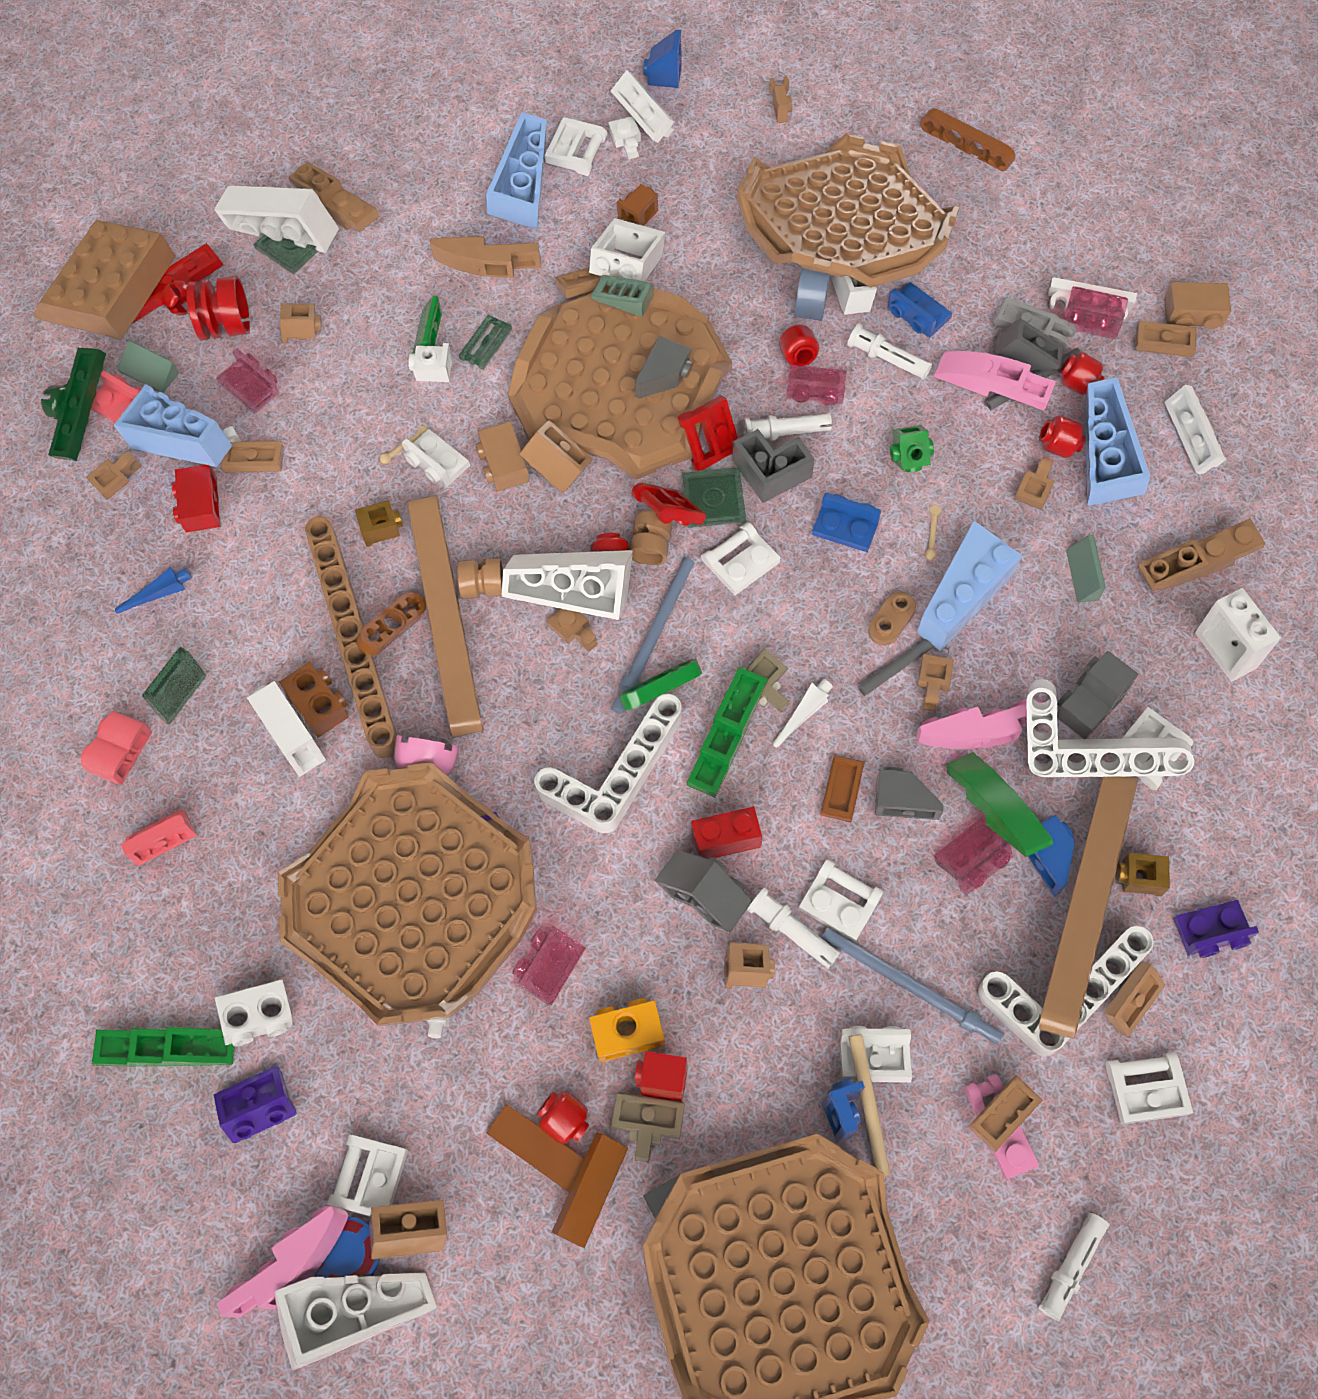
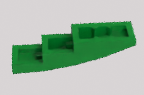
(727, 732)
(1001, 804)
(161, 1047)

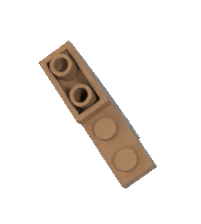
(341, 205)
(477, 258)
(1201, 557)

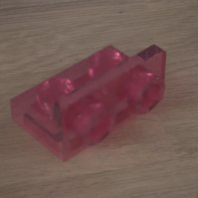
(1096, 312)
(249, 382)
(816, 384)
(974, 856)
(547, 964)

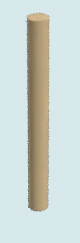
(869, 1104)

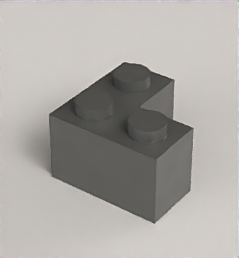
(772, 470)
(1099, 692)
(705, 888)

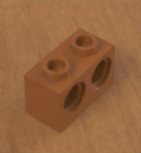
(313, 700)

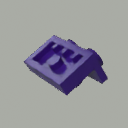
(1213, 928)
(254, 1105)

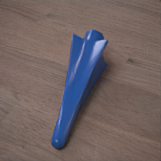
(164, 585)

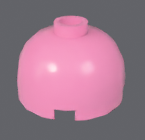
(424, 751)

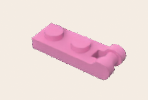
(1015, 1154)

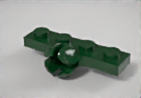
(73, 403)

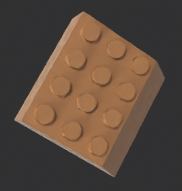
(106, 279)

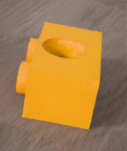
(646, 1036)

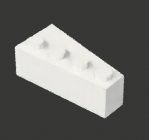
(571, 581)

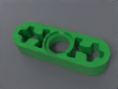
(660, 684)

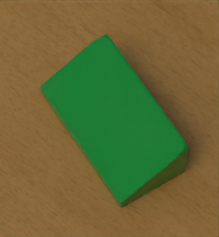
(429, 324)

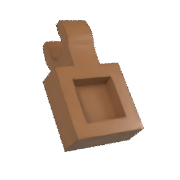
(781, 102)
(111, 477)
(1036, 486)
(571, 626)
(934, 676)

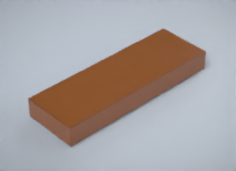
(536, 1147)
(590, 1190)

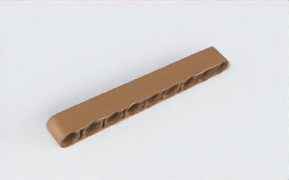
(444, 617)
(345, 623)
(1088, 907)

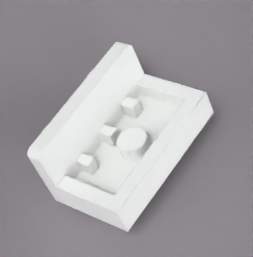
(885, 1051)

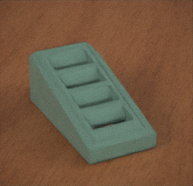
(636, 306)

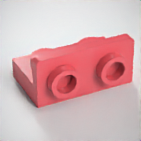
(113, 397)
(158, 837)

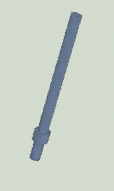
(654, 632)
(969, 1019)

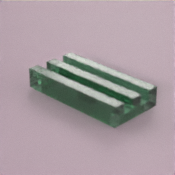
(492, 349)

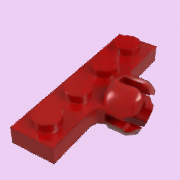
(172, 287)

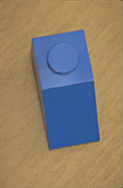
(665, 62)
(1055, 861)

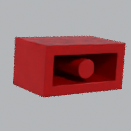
(196, 498)
(727, 833)
(662, 1076)

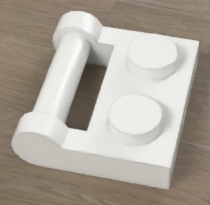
(567, 142)
(745, 566)
(1153, 726)
(836, 910)
(1151, 1099)
(378, 1179)

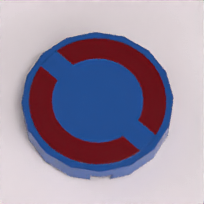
(350, 1253)

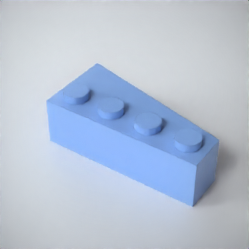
(518, 179)

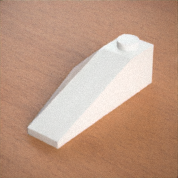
(338, 1312)

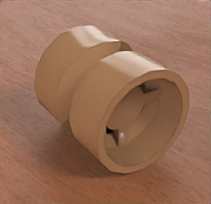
(650, 539)
(480, 578)

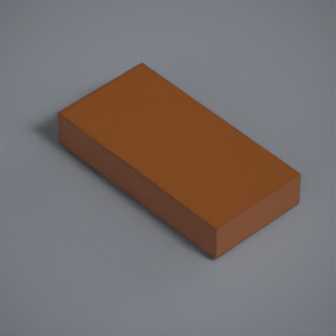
(842, 788)

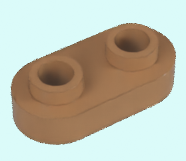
(893, 617)

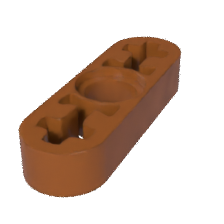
(388, 634)

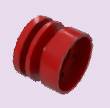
(213, 308)

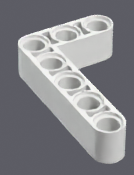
(1095, 748)
(621, 773)
(1100, 978)

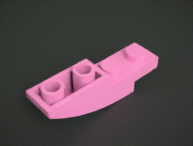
(997, 374)
(972, 731)
(297, 1259)

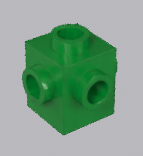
(911, 448)

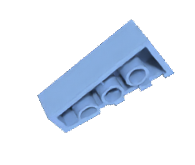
(170, 429)
(1113, 451)
(969, 583)

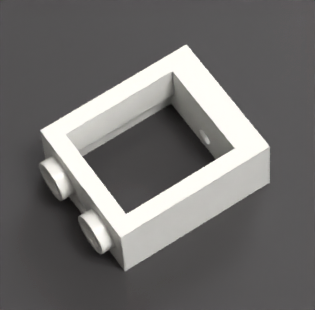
(620, 236)
(1232, 623)
(286, 728)

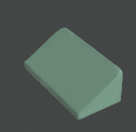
(147, 367)
(1086, 570)

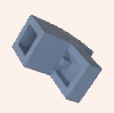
(812, 294)

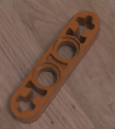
(941, 126)

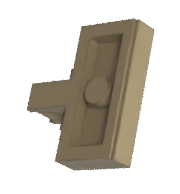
(770, 667)
(647, 1120)

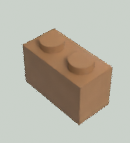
(1197, 304)
(502, 451)
(555, 456)
(407, 1229)

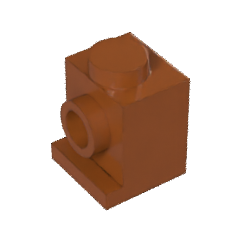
(638, 206)

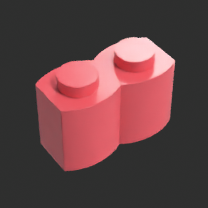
(115, 747)

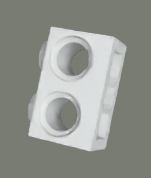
(251, 1004)

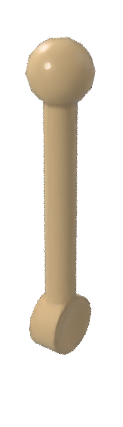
(386, 458)
(934, 511)

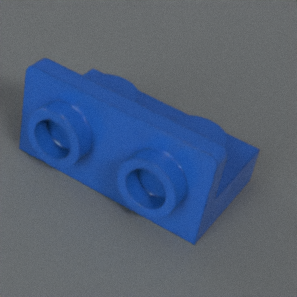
(918, 309)
(846, 522)
(839, 1112)

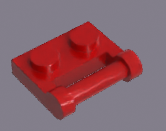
(717, 428)
(668, 504)

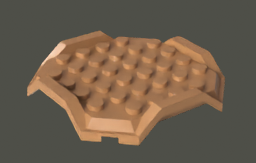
(846, 213)
(584, 370)
(409, 896)
(782, 1278)

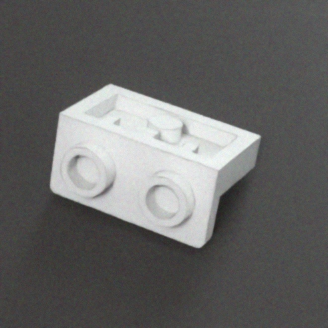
(436, 458)

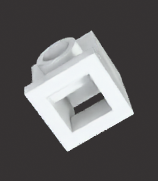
(431, 363)

